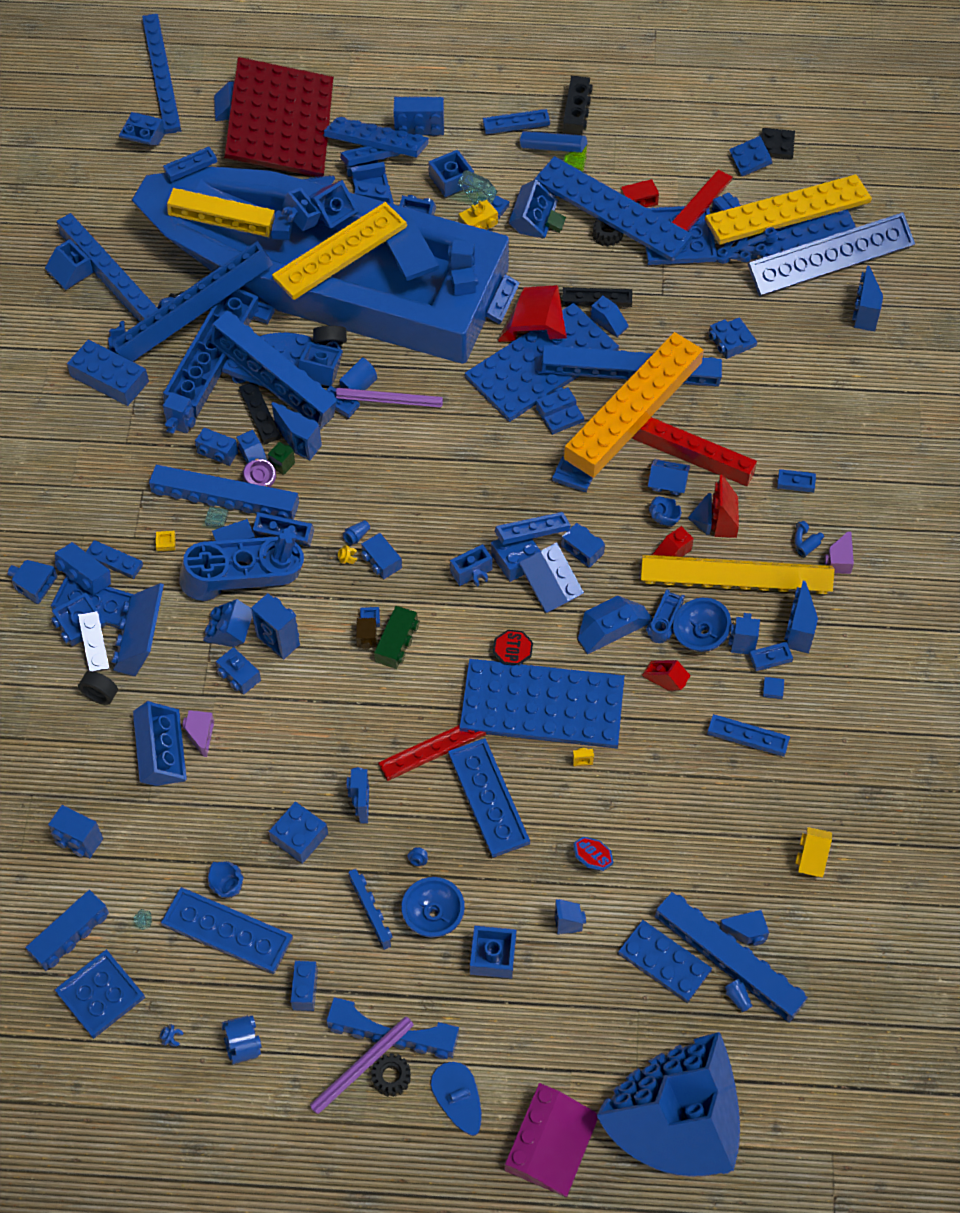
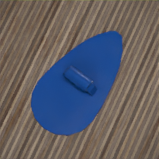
(458, 1096)

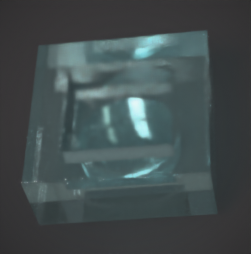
(216, 517)

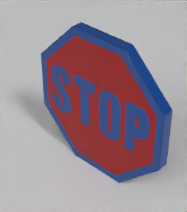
(593, 853)

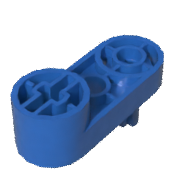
(214, 566)

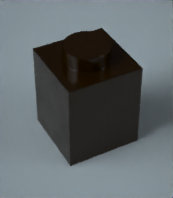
(366, 633)

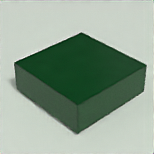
(555, 221)

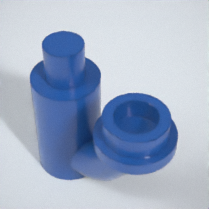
(812, 542)

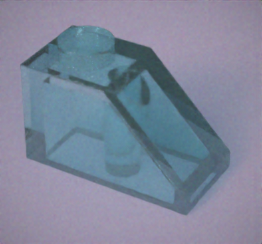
(477, 187)

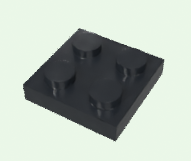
(779, 142)

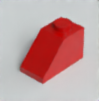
(675, 544)
(667, 674)

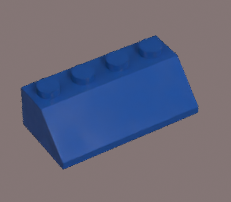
(159, 744)

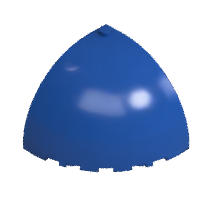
(679, 1111)

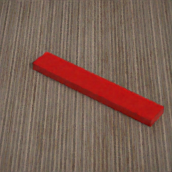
(702, 200)
(427, 751)

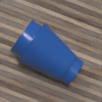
(355, 532)
(738, 994)

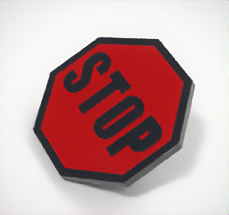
(513, 647)

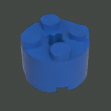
(241, 1039)

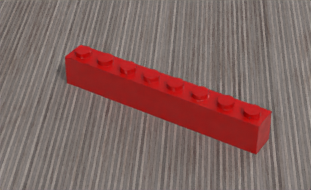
(697, 451)

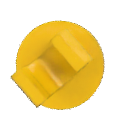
(345, 553)

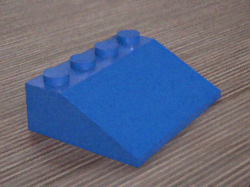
(137, 630)

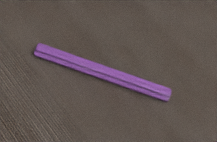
(389, 397)
(361, 1065)

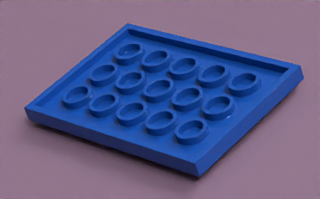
(809, 231)

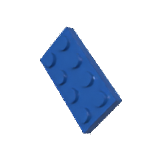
(665, 961)

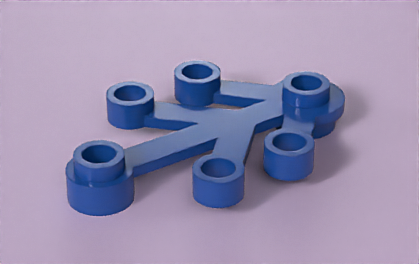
(746, 247)

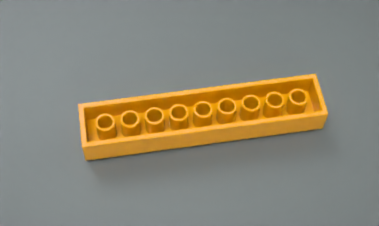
(633, 404)

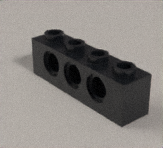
(576, 105)

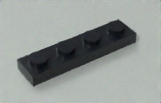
(589, 296)
(259, 413)

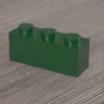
(396, 637)

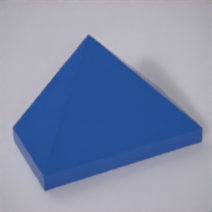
(703, 514)

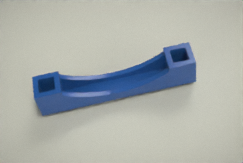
(436, 1040)

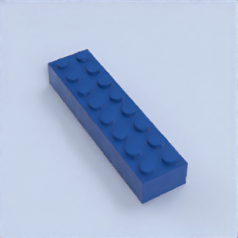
(203, 360)
(272, 369)

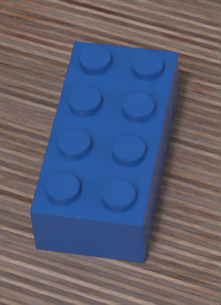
(108, 372)

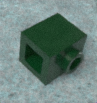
(281, 458)

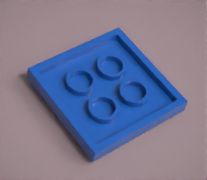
(100, 993)

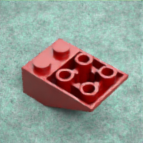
(725, 510)

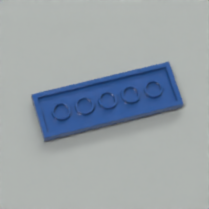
(377, 137)
(489, 798)
(227, 930)

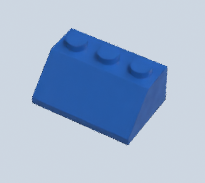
(532, 210)
(551, 577)

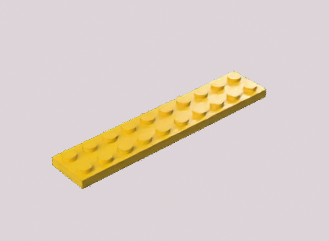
(787, 209)

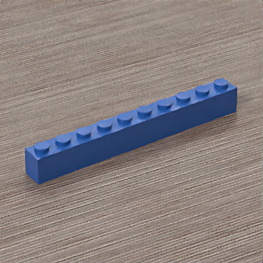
(107, 269)
(192, 302)
(616, 364)

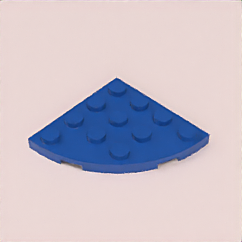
(289, 344)

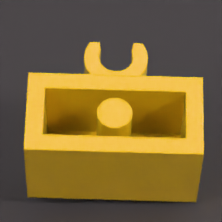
(481, 216)
(815, 852)

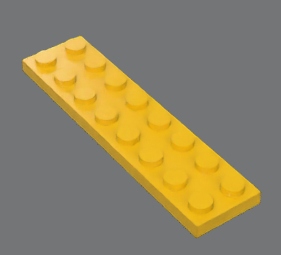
(339, 250)

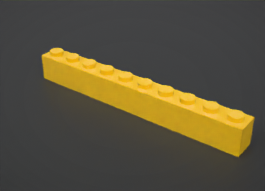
(736, 573)

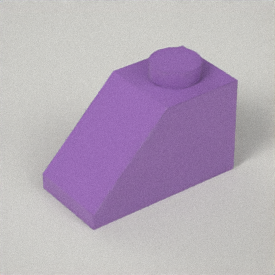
(841, 555)
(199, 729)

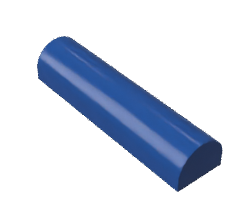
(553, 141)

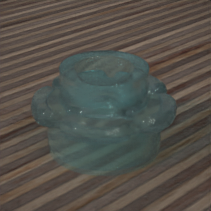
(143, 919)

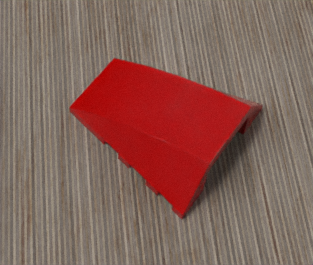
(536, 310)

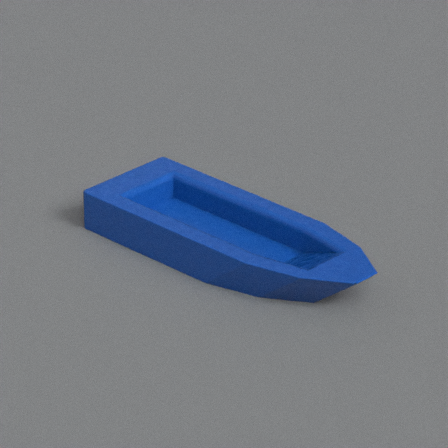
(364, 296)

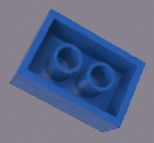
(419, 115)
(275, 625)

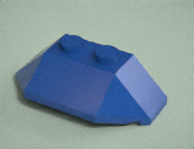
(611, 622)

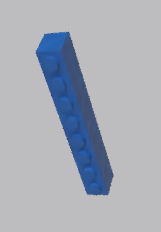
(223, 492)
(731, 957)

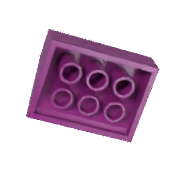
(551, 1140)

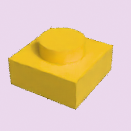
(165, 541)
(583, 757)

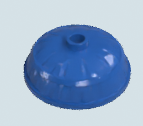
(698, 616)
(429, 896)

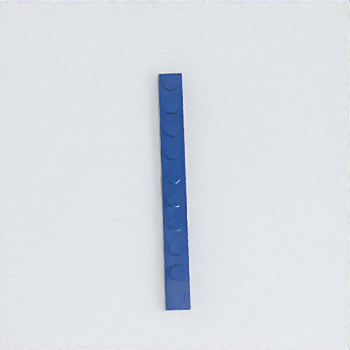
(161, 74)

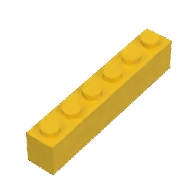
(221, 212)

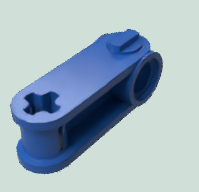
(664, 617)

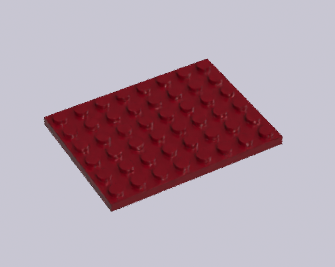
(279, 117)

